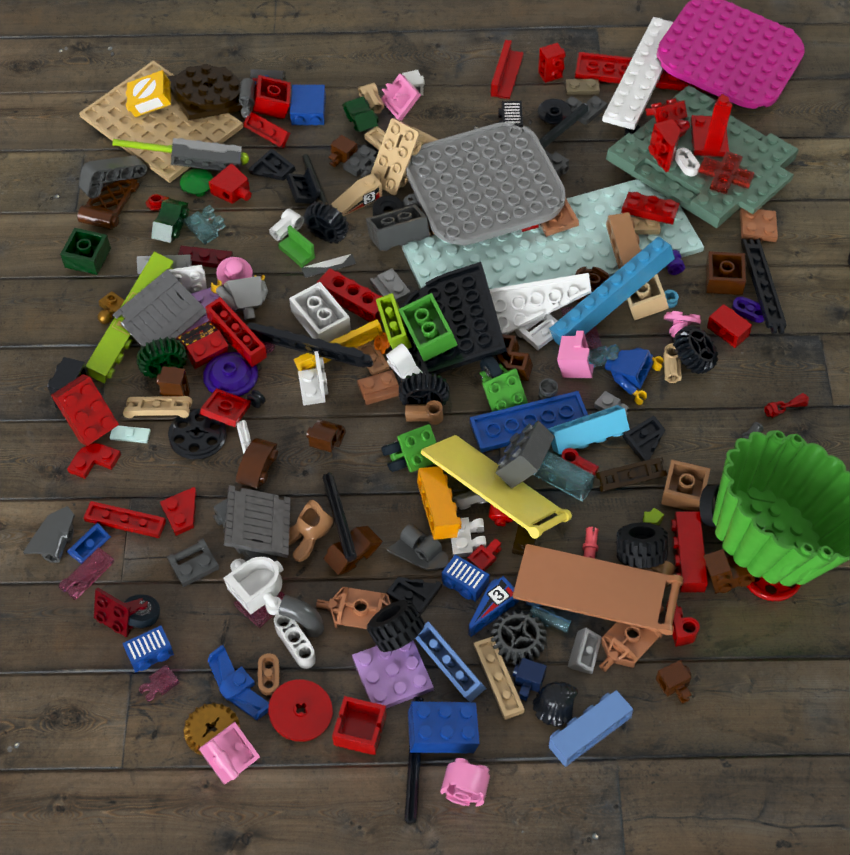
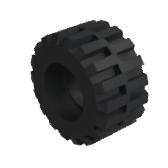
(642, 545)
(395, 625)

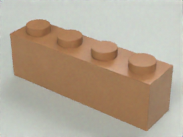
(623, 237)

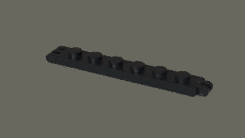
(764, 286)
(308, 345)

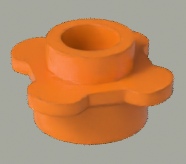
(381, 342)

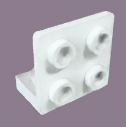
(191, 277)
(313, 383)

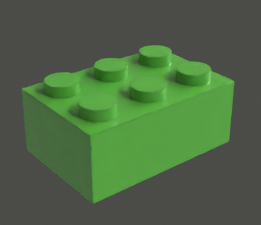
(428, 327)

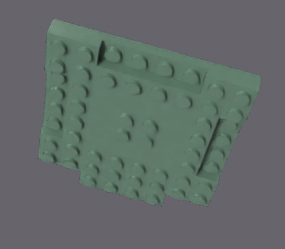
(761, 154)

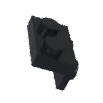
(303, 187)

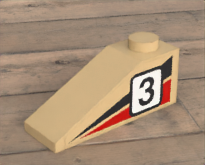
(359, 195)

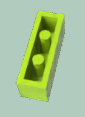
(393, 321)

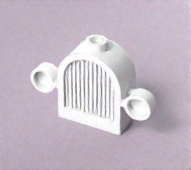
(256, 583)

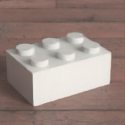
(320, 313)

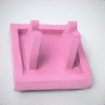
(400, 96)

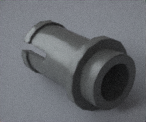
(756, 427)

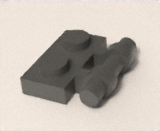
(360, 160)

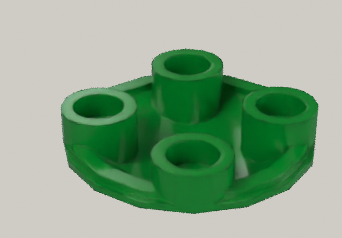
(196, 181)

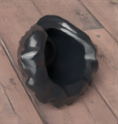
(555, 703)

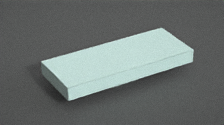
(130, 434)

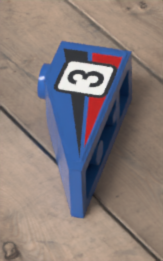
(495, 602)

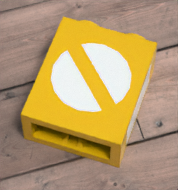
(148, 93)

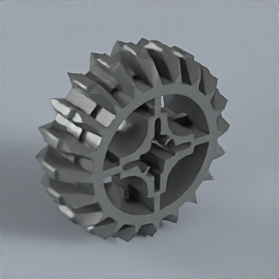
(531, 646)

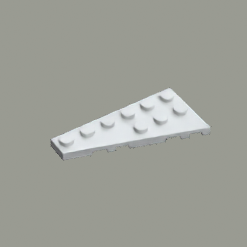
(527, 302)

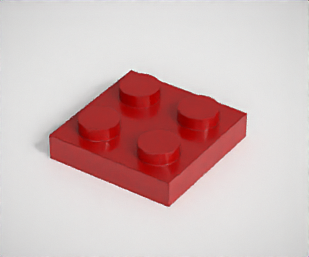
(225, 407)

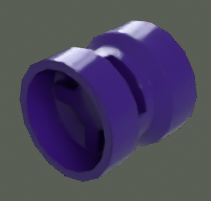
(677, 265)

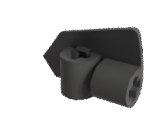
(53, 535)
(419, 549)

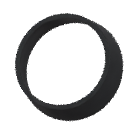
(706, 504)

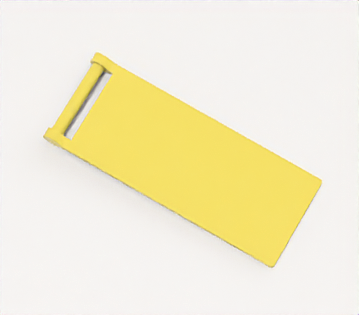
(479, 475)

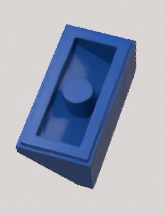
(88, 543)

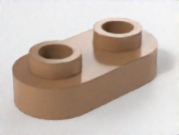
(268, 676)

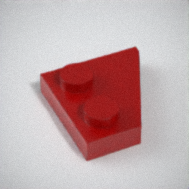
(180, 510)

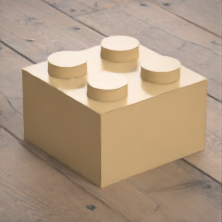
(648, 299)

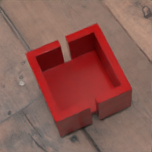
(359, 725)

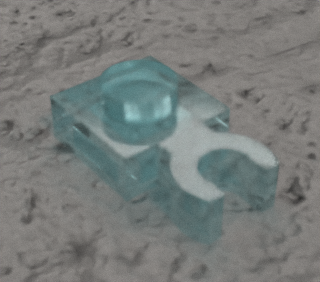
(600, 355)

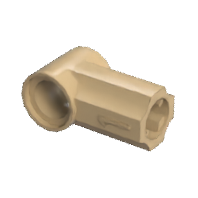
(371, 94)
(672, 364)

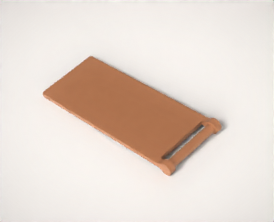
(596, 588)

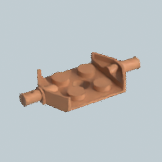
(344, 602)
(624, 649)

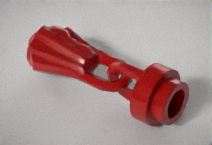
(771, 409)

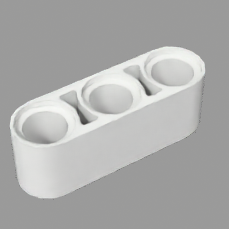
(296, 648)

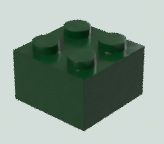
(85, 251)

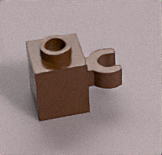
(342, 150)
(675, 679)

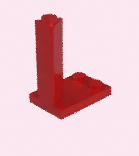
(710, 132)

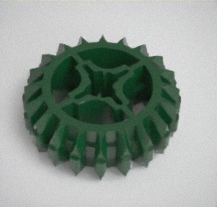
(161, 353)

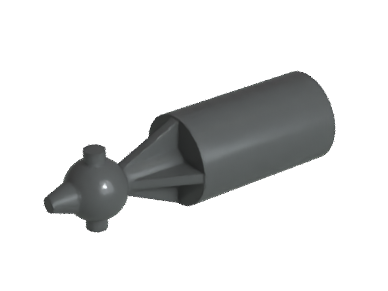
(247, 96)

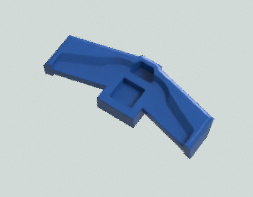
(236, 684)

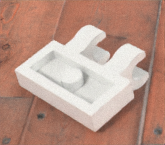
(463, 545)

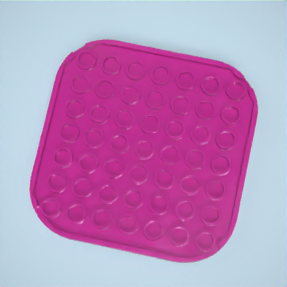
(731, 52)

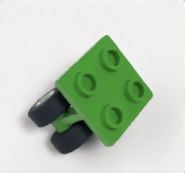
(411, 445)

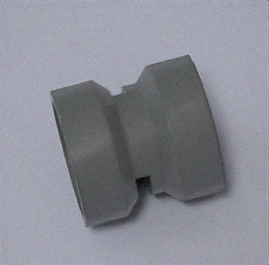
(548, 388)

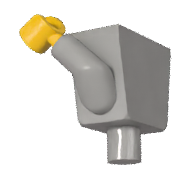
(243, 294)

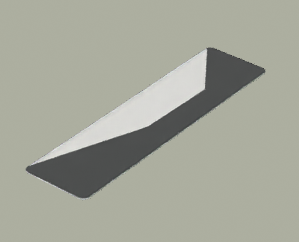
(322, 267)

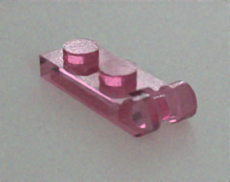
(86, 573)

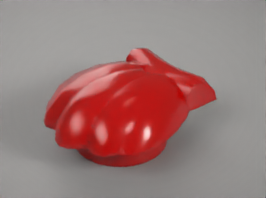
(155, 201)

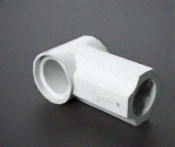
(288, 218)

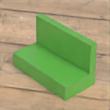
(297, 247)

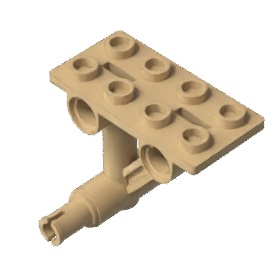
(395, 154)

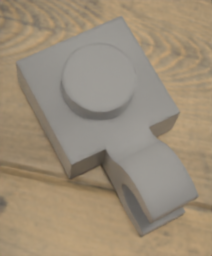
(608, 400)

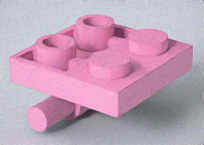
(229, 753)

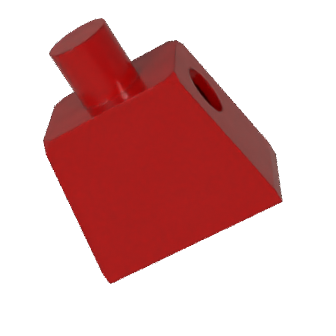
(230, 185)

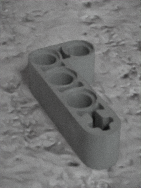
(109, 170)

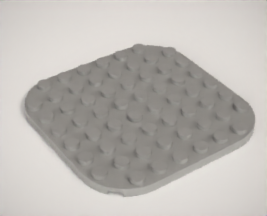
(485, 183)

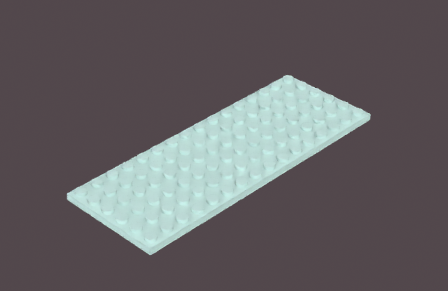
(534, 257)

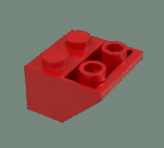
(664, 143)

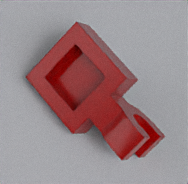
(484, 557)

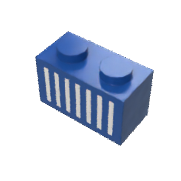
(465, 578)
(148, 649)

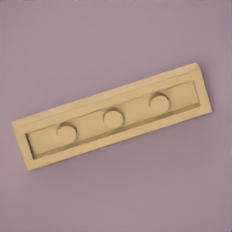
(498, 678)

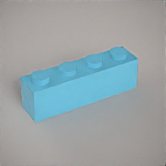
(589, 429)

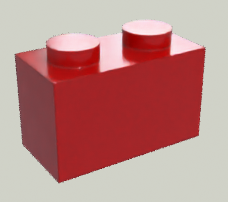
(729, 326)

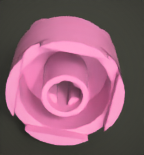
(465, 782)

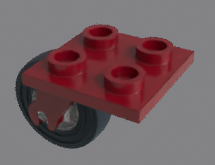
(136, 611)

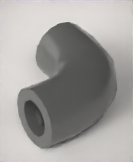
(303, 614)

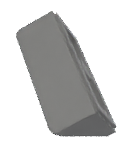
(585, 651)

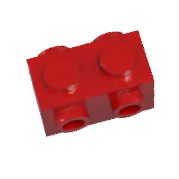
(551, 62)

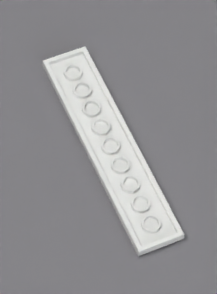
(638, 79)

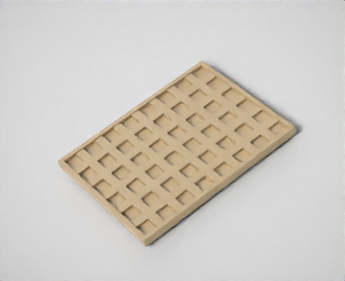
(157, 127)

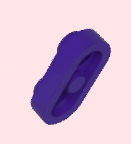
(748, 309)

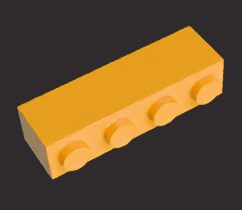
(438, 503)

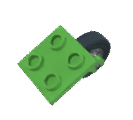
(500, 385)

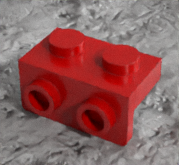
(670, 110)

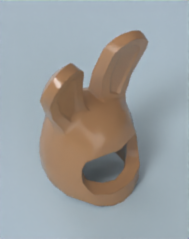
(312, 524)

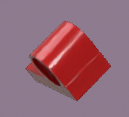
(679, 635)

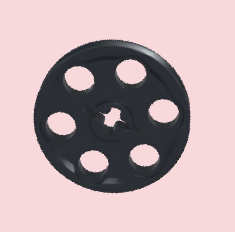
(201, 440)

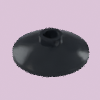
(553, 111)

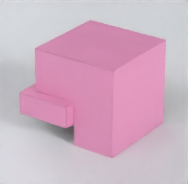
(574, 357)

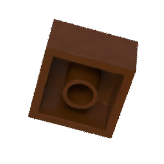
(725, 273)

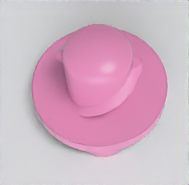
(232, 269)
(681, 321)

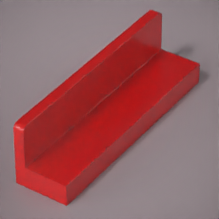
(506, 72)

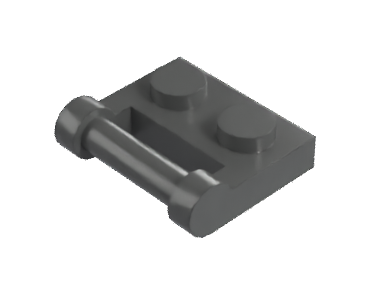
(195, 568)

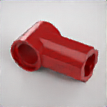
(586, 465)

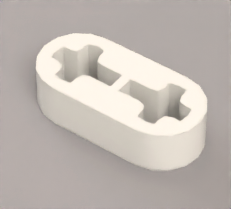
(690, 161)

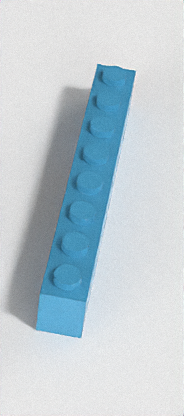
(614, 290)

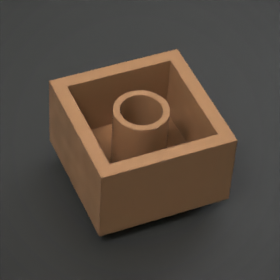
(685, 485)

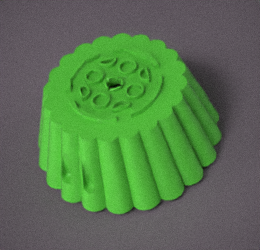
(783, 508)

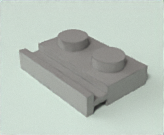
(390, 282)

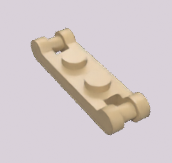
(158, 406)

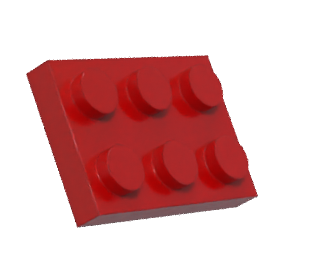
(650, 207)

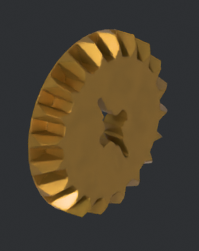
(209, 714)

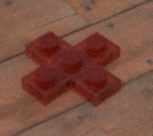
(726, 172)

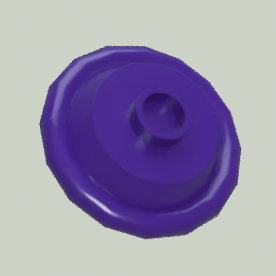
(230, 373)

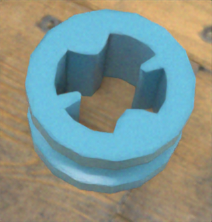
(671, 294)

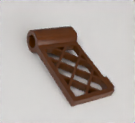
(100, 214)

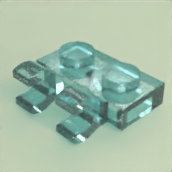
(200, 226)

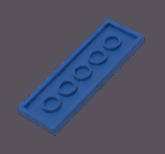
(497, 427)

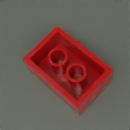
(85, 409)

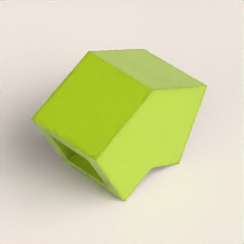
(653, 517)

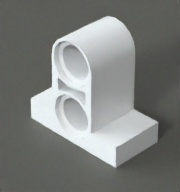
(402, 362)

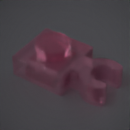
(161, 681)

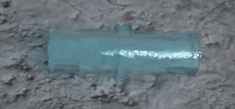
(550, 618)

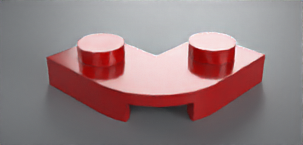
(92, 455)

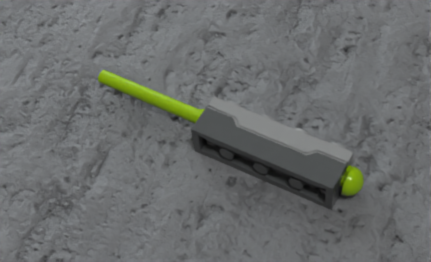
(195, 153)

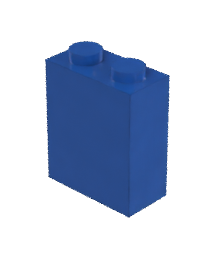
(308, 105)

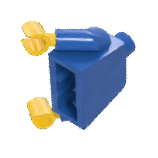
(632, 369)

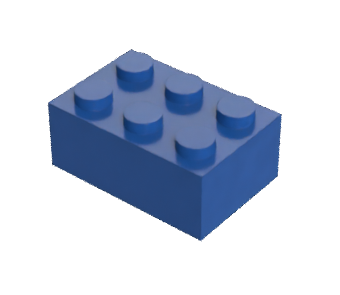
(443, 727)

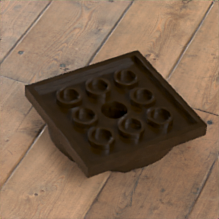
(206, 91)

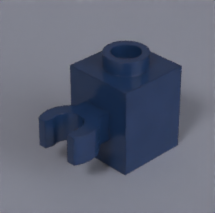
(529, 677)

